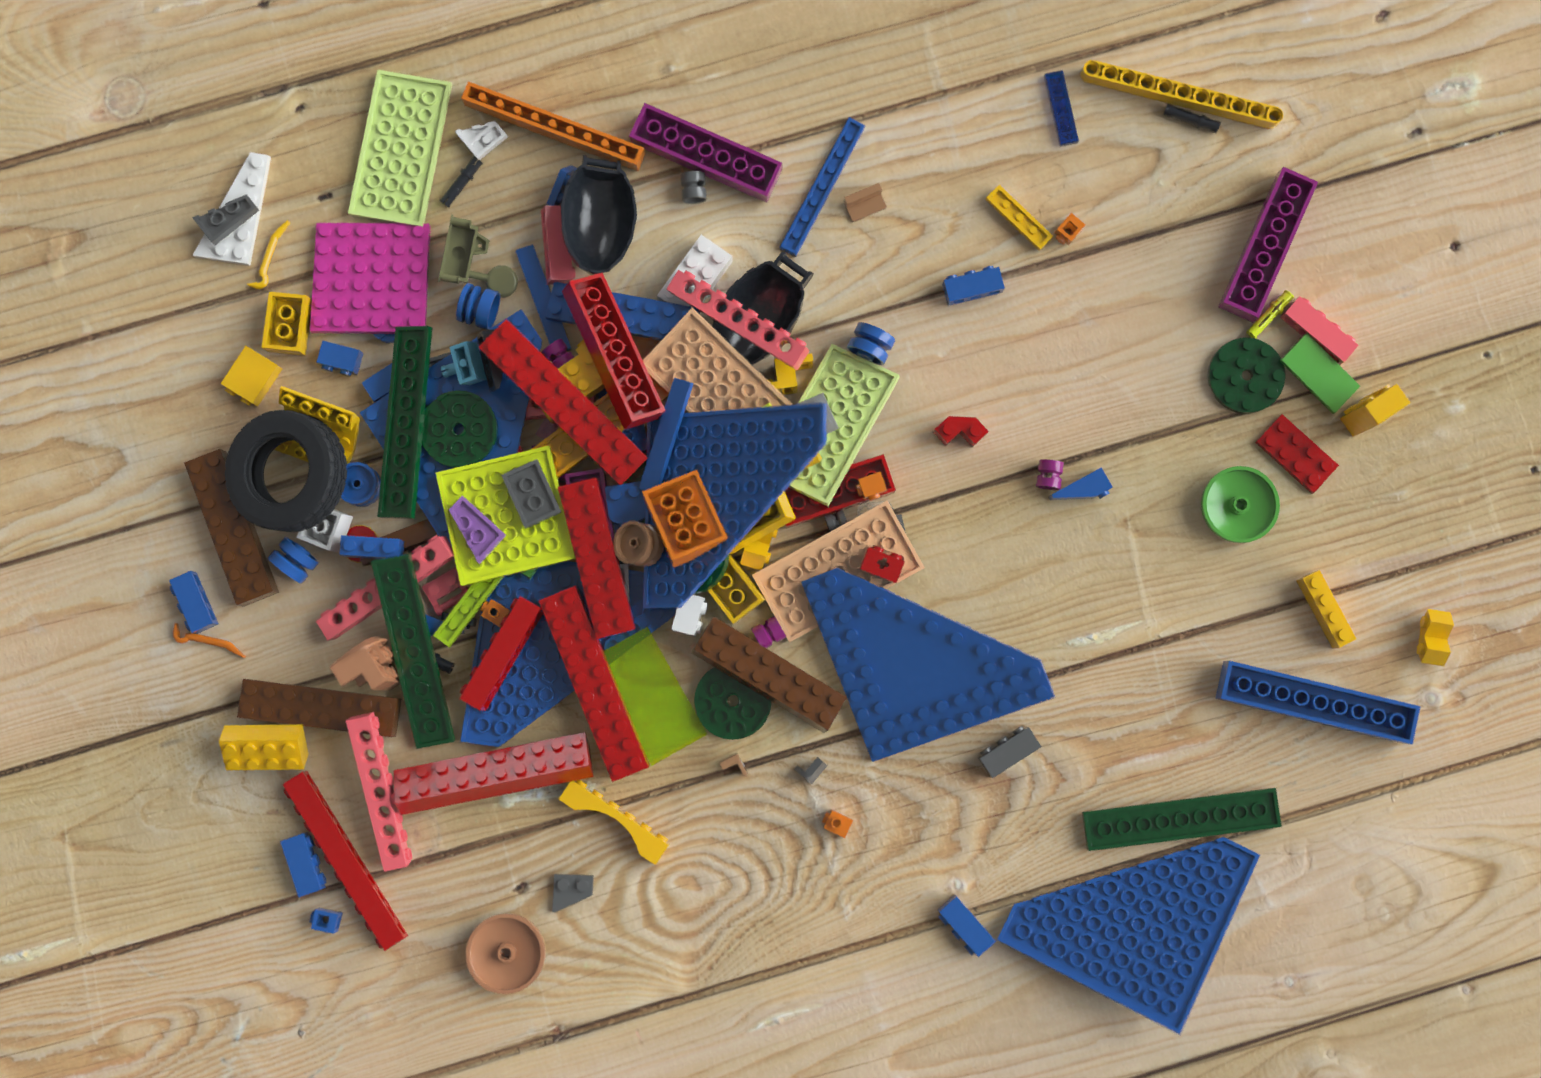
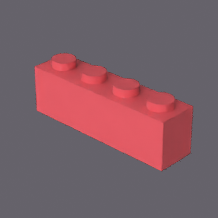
(557, 259)
(1327, 334)

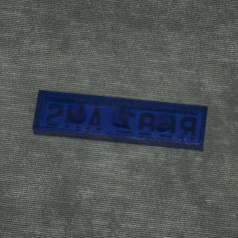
(1061, 108)

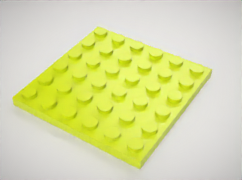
(521, 547)

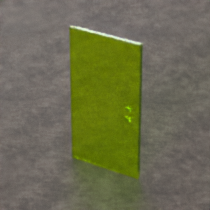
(653, 697)

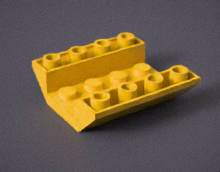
(340, 420)

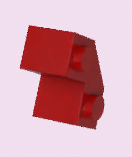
(968, 427)

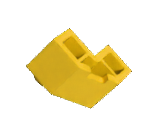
(757, 553)
(1433, 637)

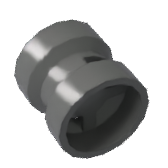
(835, 520)

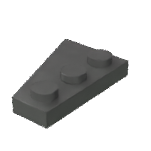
(223, 221)

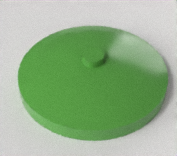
(1240, 504)

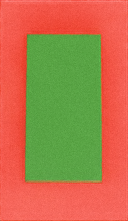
(1319, 373)

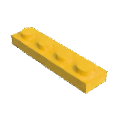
(1019, 217)

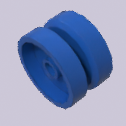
(871, 343)
(369, 487)
(293, 560)

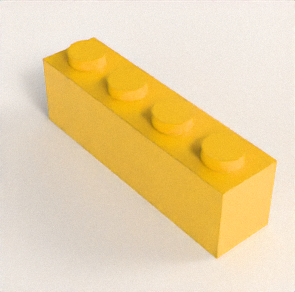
(1326, 609)

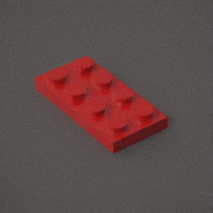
(1297, 453)

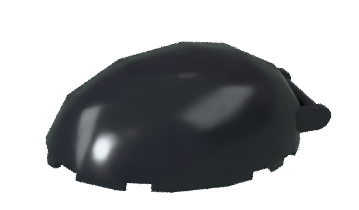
(598, 215)
(772, 296)

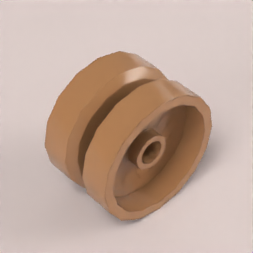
(638, 544)

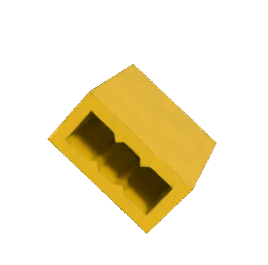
(251, 376)

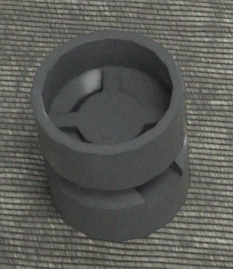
(693, 187)

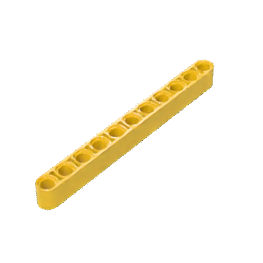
(1190, 92)

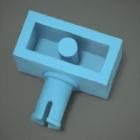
(466, 364)

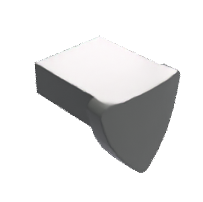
(813, 771)

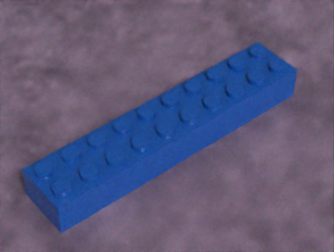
(1318, 702)

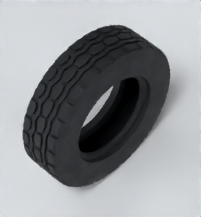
(247, 463)

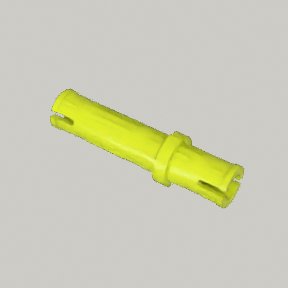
(1285, 298)

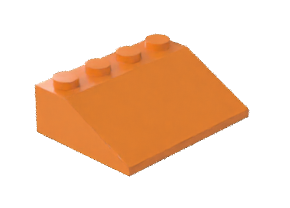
(684, 517)

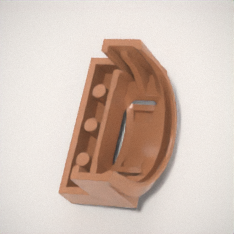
(368, 663)

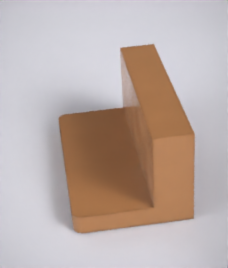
(865, 202)
(733, 760)

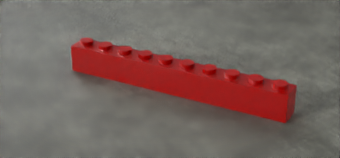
(345, 860)

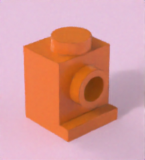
(1072, 224)
(501, 612)

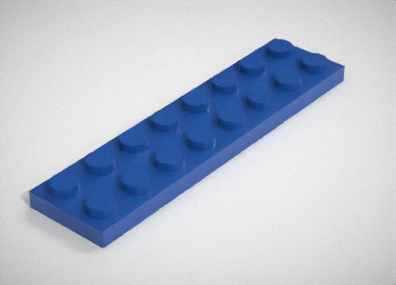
(642, 315)

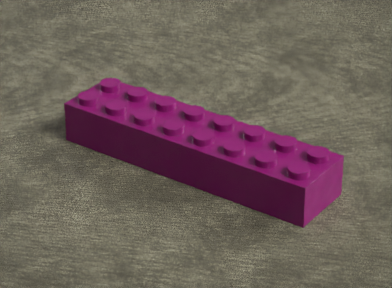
(706, 152)
(1268, 244)

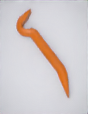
(205, 639)

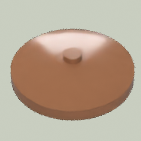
(505, 953)

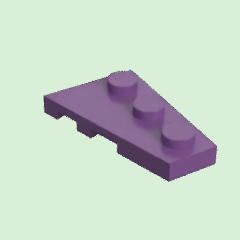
(477, 529)

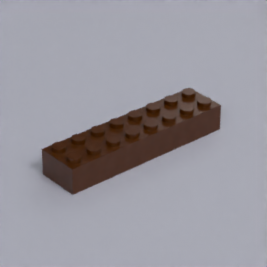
(231, 533)
(769, 675)
(314, 706)

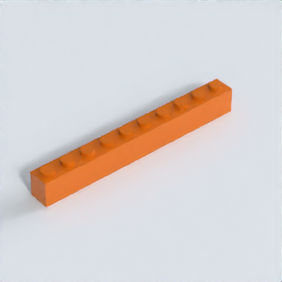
(553, 126)

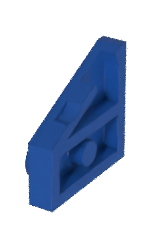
(559, 186)

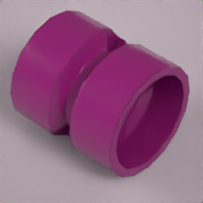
(557, 353)
(1052, 468)
(768, 632)

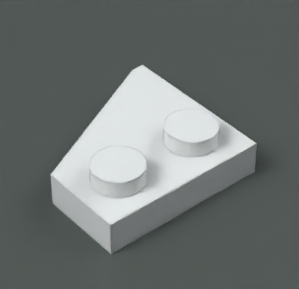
(482, 138)

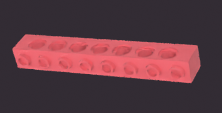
(679, 288)
(329, 619)
(390, 858)

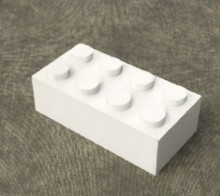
(704, 261)

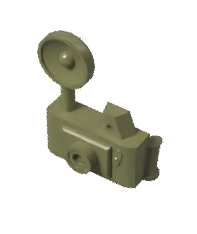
(457, 258)

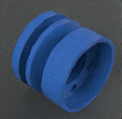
(474, 306)

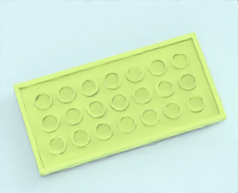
(400, 148)
(856, 396)

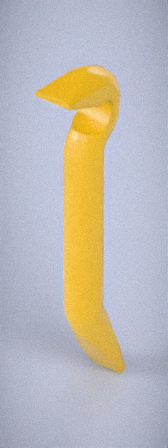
(267, 257)

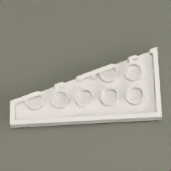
(239, 244)

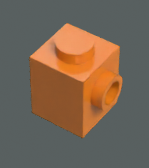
(871, 486)
(837, 823)

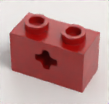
(888, 572)

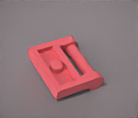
(443, 586)

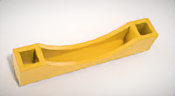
(648, 844)

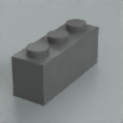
(1009, 751)

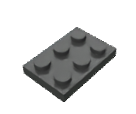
(531, 493)

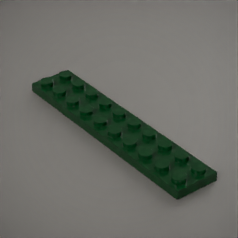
(405, 422)
(413, 650)
(1181, 819)

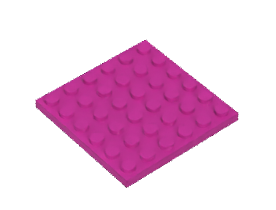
(369, 277)

